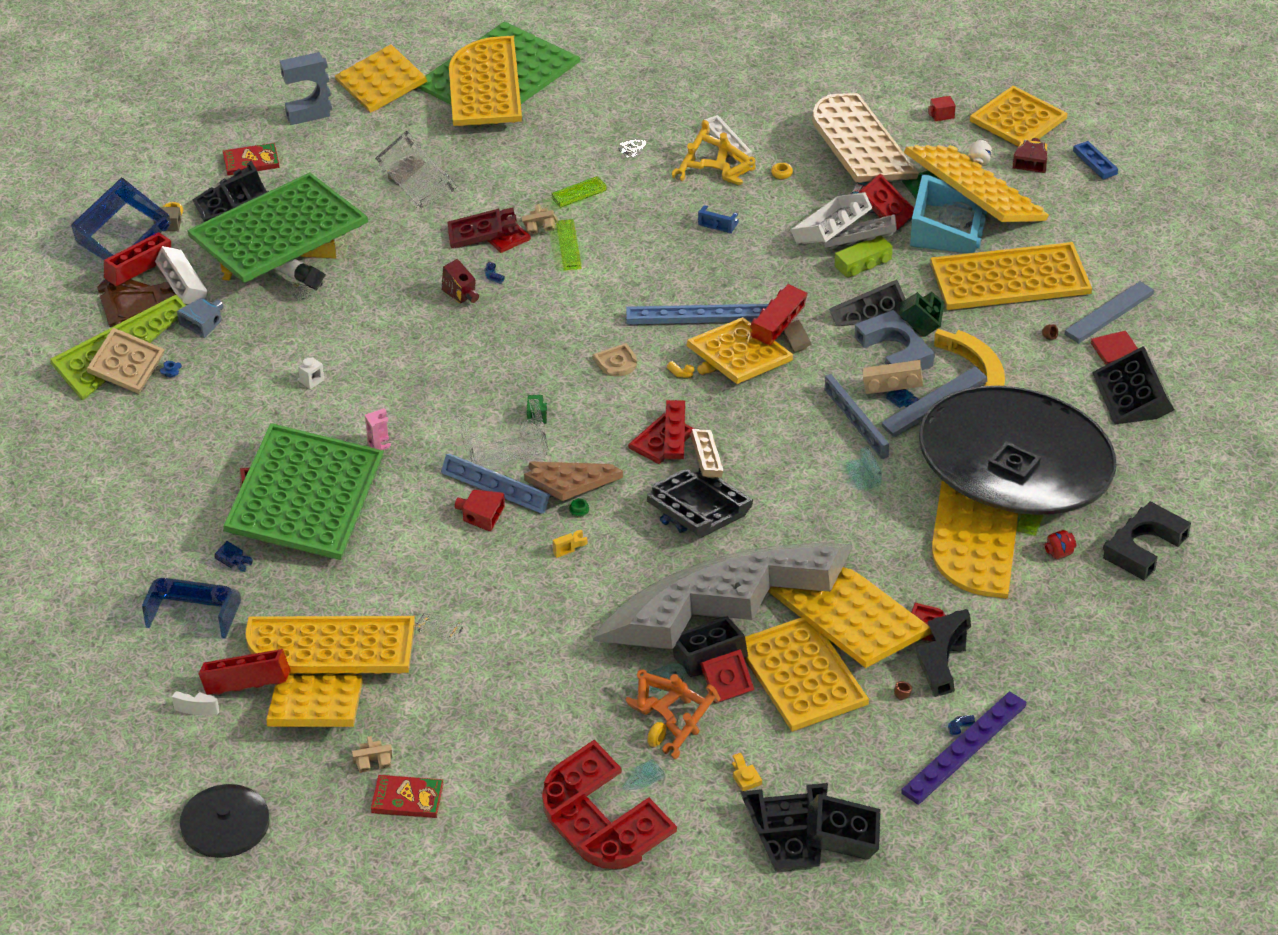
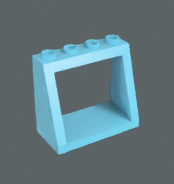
(938, 236)

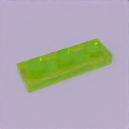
(578, 191)

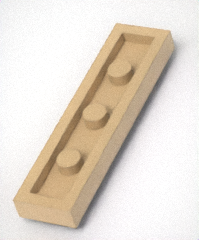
(706, 453)

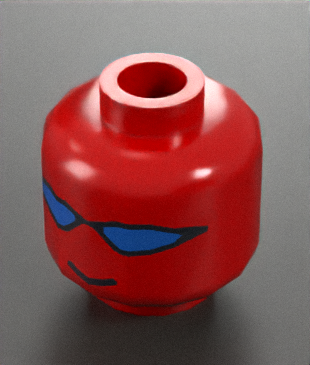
(1060, 544)

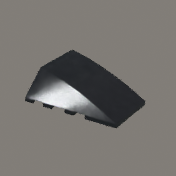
(230, 193)
(783, 826)

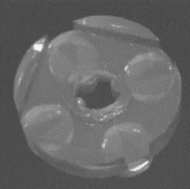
(949, 216)

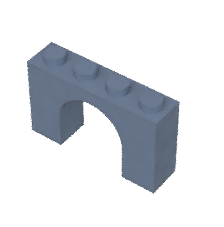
(316, 105)
(893, 328)

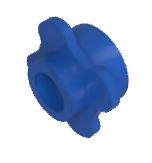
(170, 369)

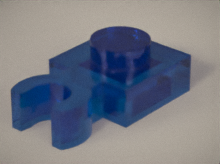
(231, 554)

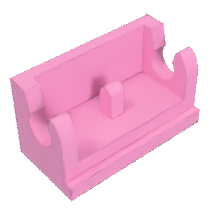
(377, 429)

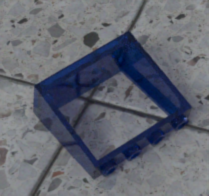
(107, 206)

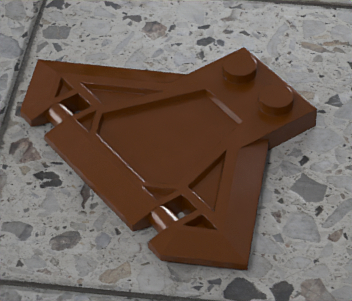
(130, 298)

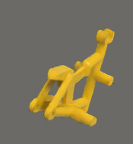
(725, 149)

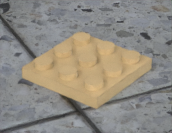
(125, 360)

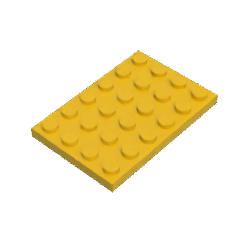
(803, 674)

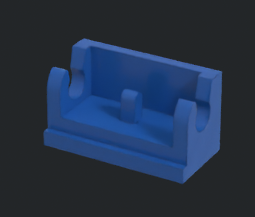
(717, 221)

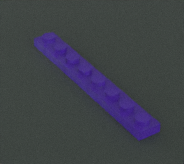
(963, 748)

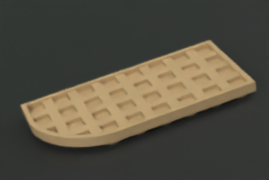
(860, 139)

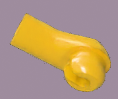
(706, 368)
(685, 372)

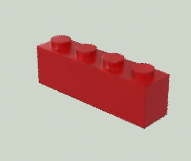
(134, 259)
(778, 314)
(244, 672)

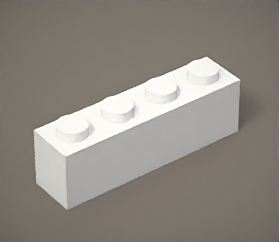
(180, 275)

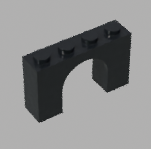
(1148, 521)

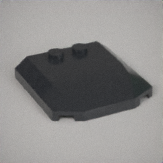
(699, 501)

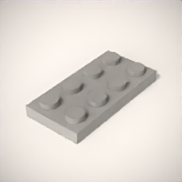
(865, 230)

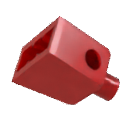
(481, 508)

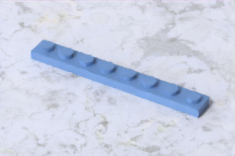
(692, 313)

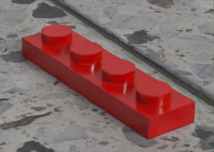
(674, 429)

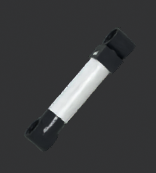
(304, 273)

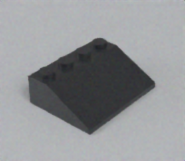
(1133, 388)

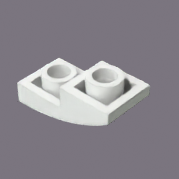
(200, 705)

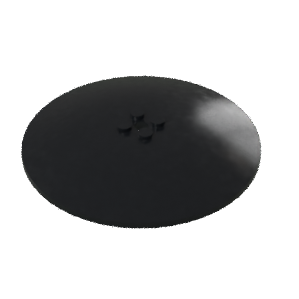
(984, 430)

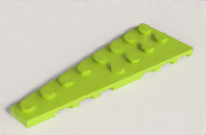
(146, 326)

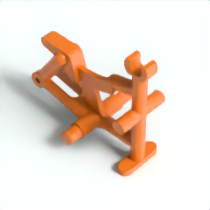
(676, 689)

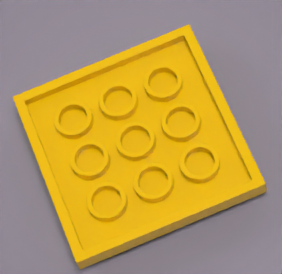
(381, 78)
(1018, 116)
(736, 353)
(315, 701)

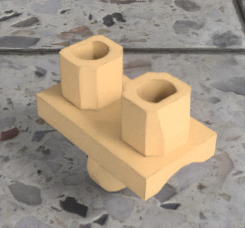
(538, 218)
(370, 752)

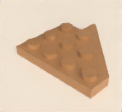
(570, 479)

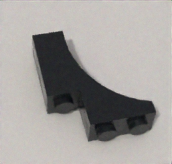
(935, 655)

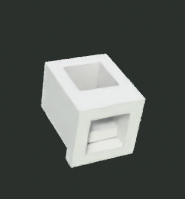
(309, 368)

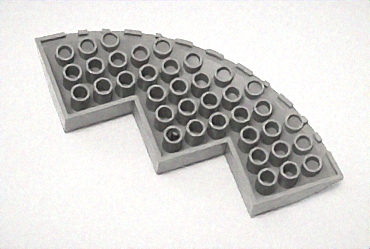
(721, 588)

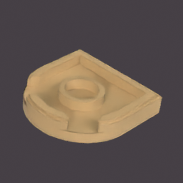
(616, 360)

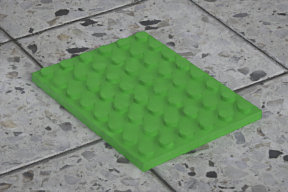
(536, 61)
(277, 227)
(304, 491)

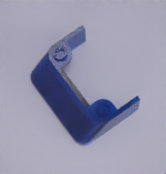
(192, 592)

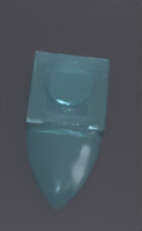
(644, 776)

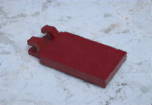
(482, 227)

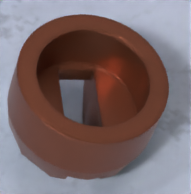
(1050, 331)
(902, 690)

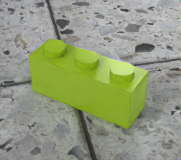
(863, 256)

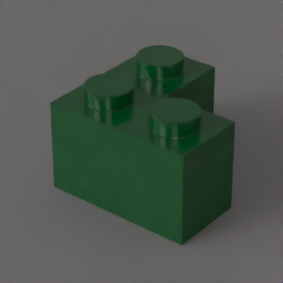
(922, 312)

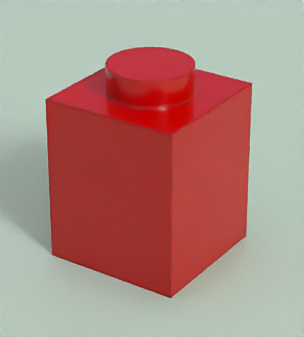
(942, 108)

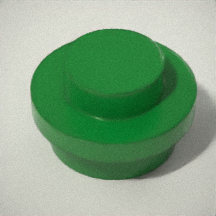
(579, 507)

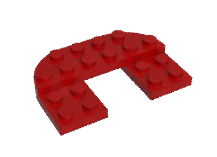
(585, 826)

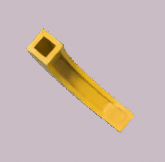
(974, 351)

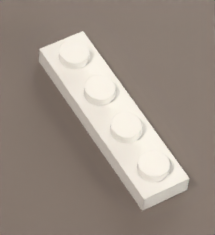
(718, 126)

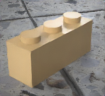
(893, 377)

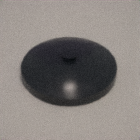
(224, 820)

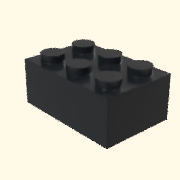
(708, 643)
(843, 827)

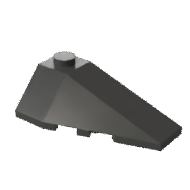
(869, 305)

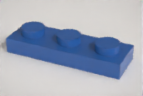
(1095, 160)

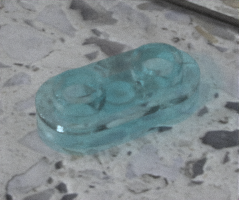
(667, 671)

